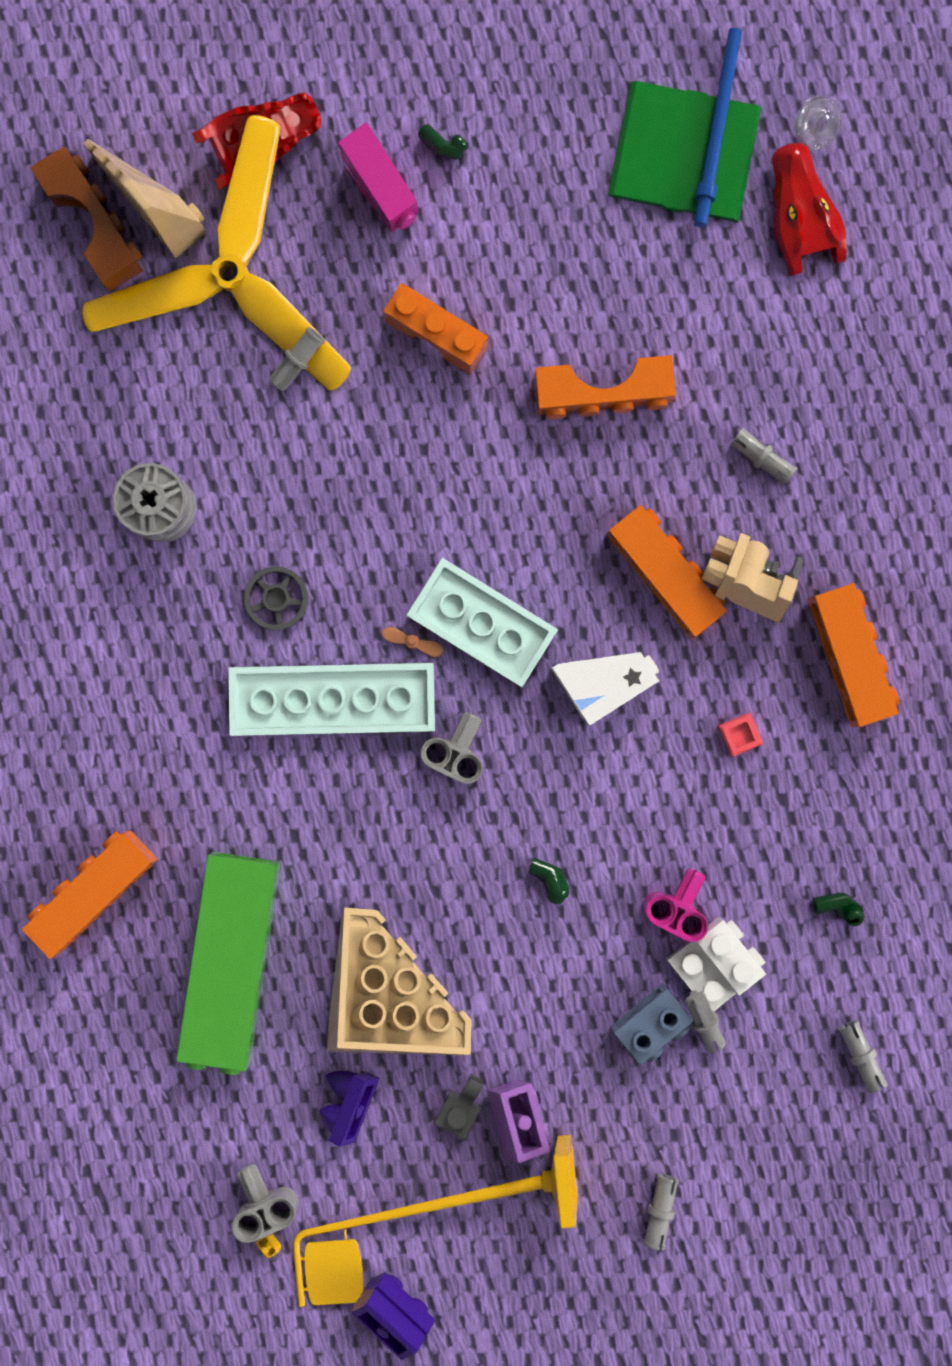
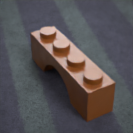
(66, 185)

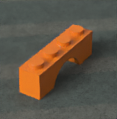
(563, 392)

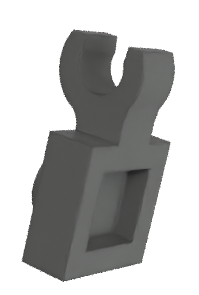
(460, 1109)

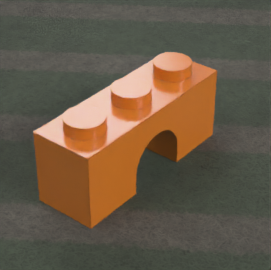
(447, 333)

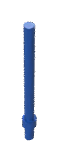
(707, 188)

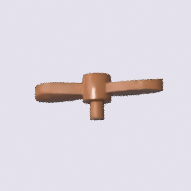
(412, 642)

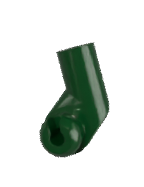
(843, 905)

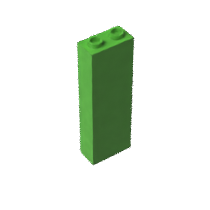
(228, 962)

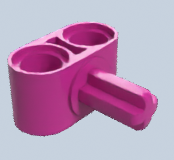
(679, 907)

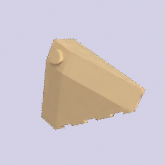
(161, 208)
(385, 999)

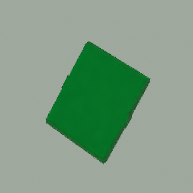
(666, 150)

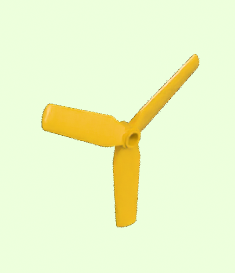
(238, 239)

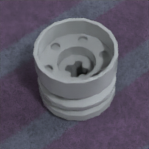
(174, 500)

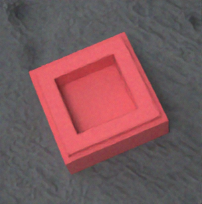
(740, 734)

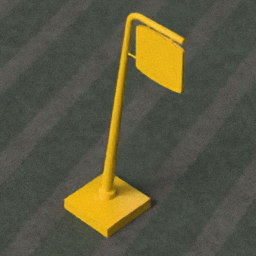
(336, 1267)

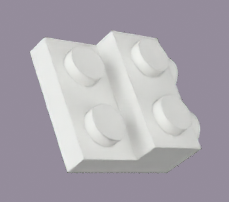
(718, 963)

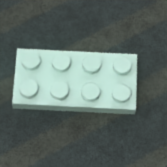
(482, 622)

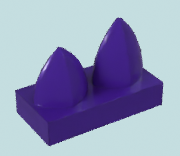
(346, 1119)

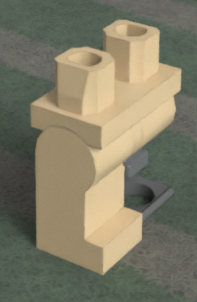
(750, 577)

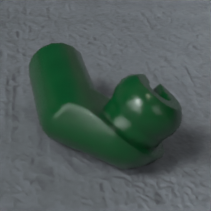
(440, 146)
(554, 880)

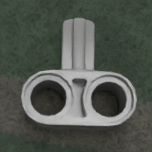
(457, 749)
(262, 1207)

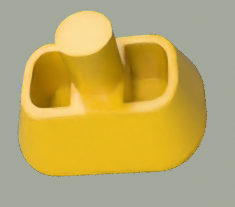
(268, 1246)

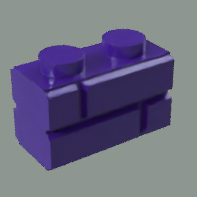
(393, 1315)

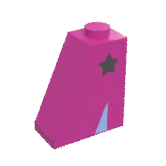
(378, 178)

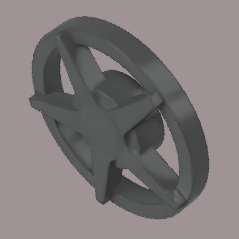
(276, 598)

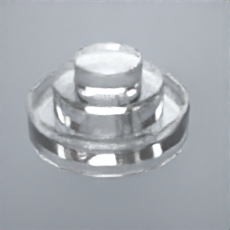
(818, 122)

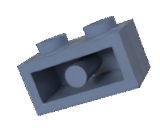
(652, 1024)

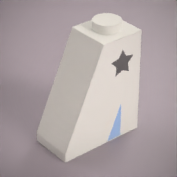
(605, 682)

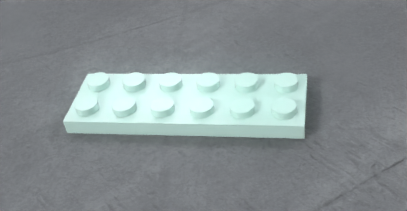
(331, 699)

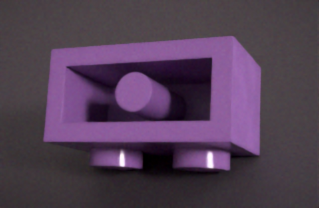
(518, 1121)

